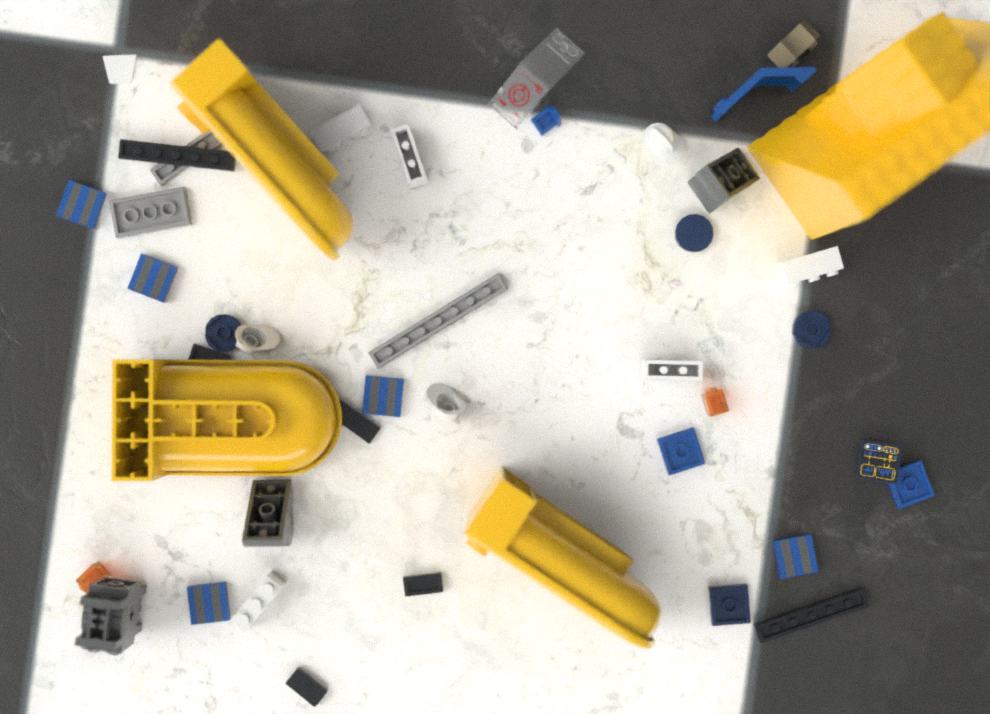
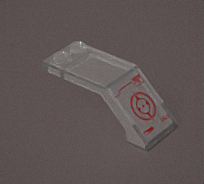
(535, 77)

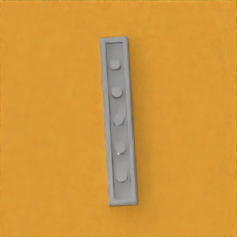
(164, 172)

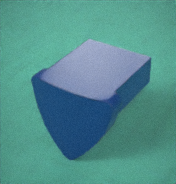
(546, 120)

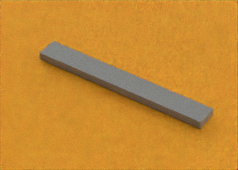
(438, 321)

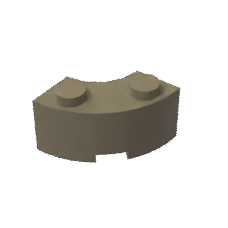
(794, 44)

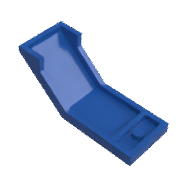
(785, 76)

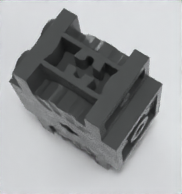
(110, 615)

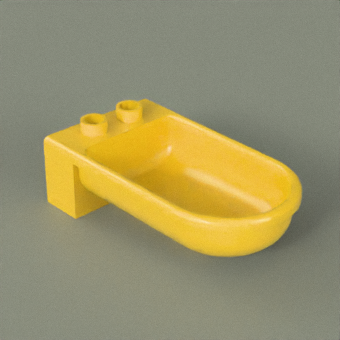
(230, 103)
(220, 418)
(563, 558)

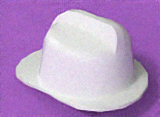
(663, 143)
(256, 338)
(446, 402)

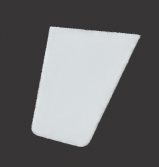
(119, 68)

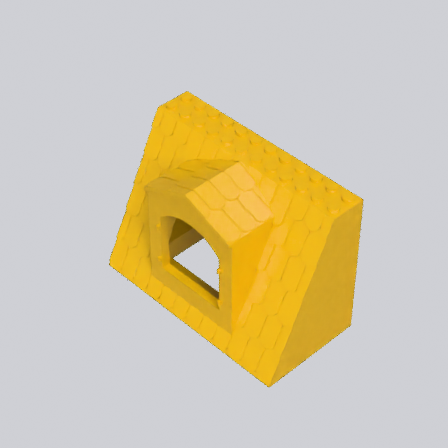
(882, 126)

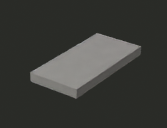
(150, 212)

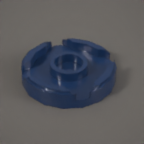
(693, 233)
(811, 329)
(221, 332)

